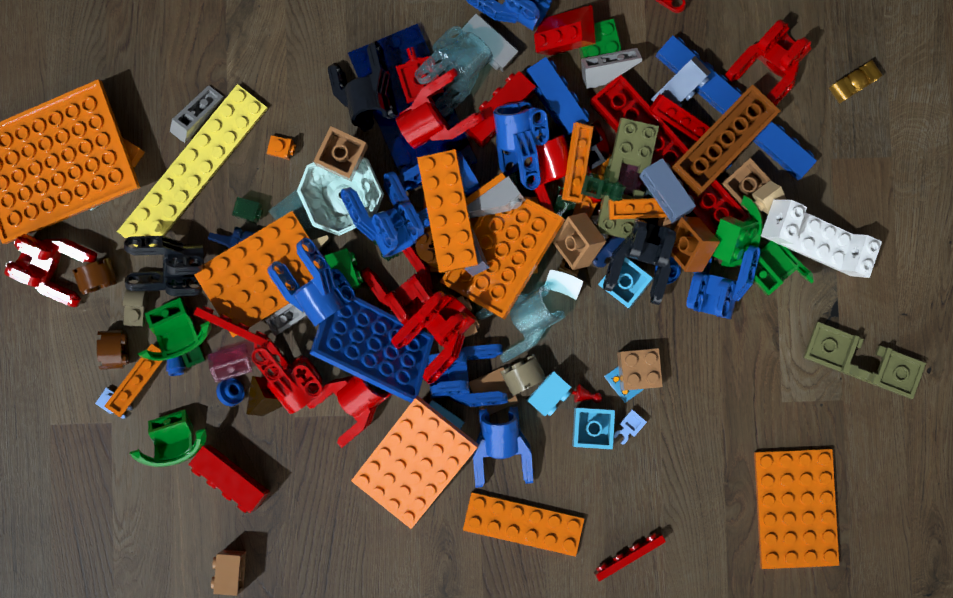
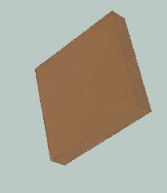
(490, 383)

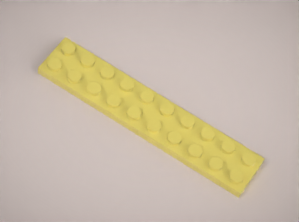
(195, 166)

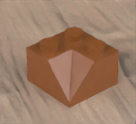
(693, 244)

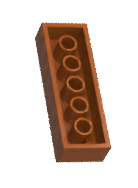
(724, 140)

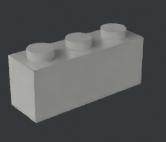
(501, 49)

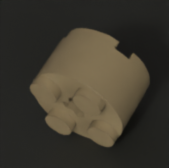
(523, 375)

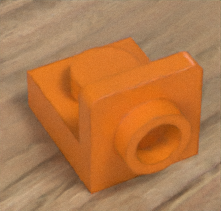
(281, 147)

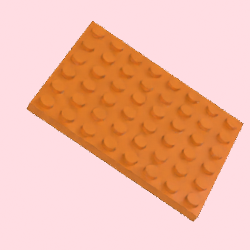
(61, 161)

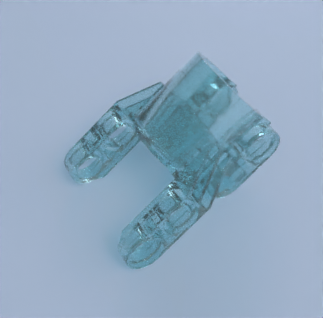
(464, 53)
(530, 318)

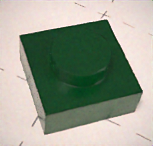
(194, 357)

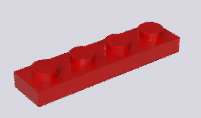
(678, 117)
(225, 322)
(622, 560)

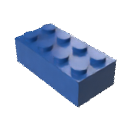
(556, 97)

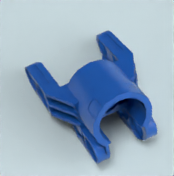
(527, 12)
(517, 135)
(412, 177)
(391, 229)
(718, 294)
(319, 296)
(455, 381)
(501, 442)

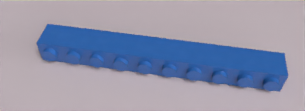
(722, 96)

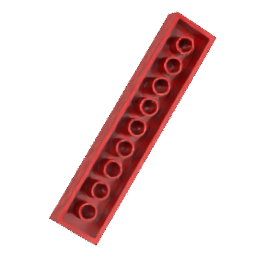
(622, 101)

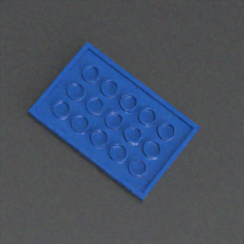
(361, 344)

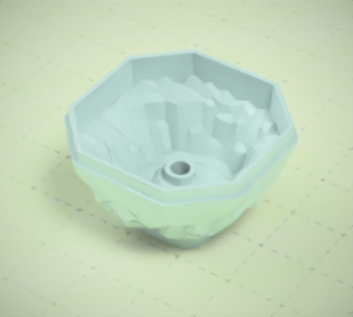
(320, 196)

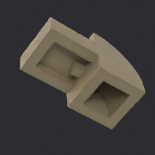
(135, 305)

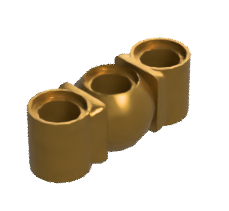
(855, 81)

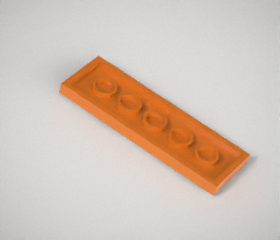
(447, 211)
(523, 524)

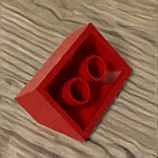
(565, 31)

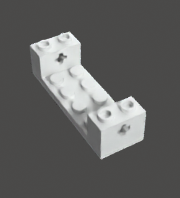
(820, 240)

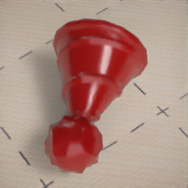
(582, 394)

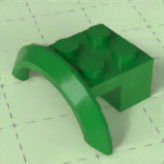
(738, 235)
(776, 265)
(173, 331)
(172, 440)

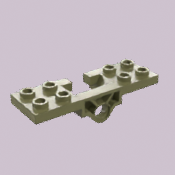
(633, 147)
(836, 348)

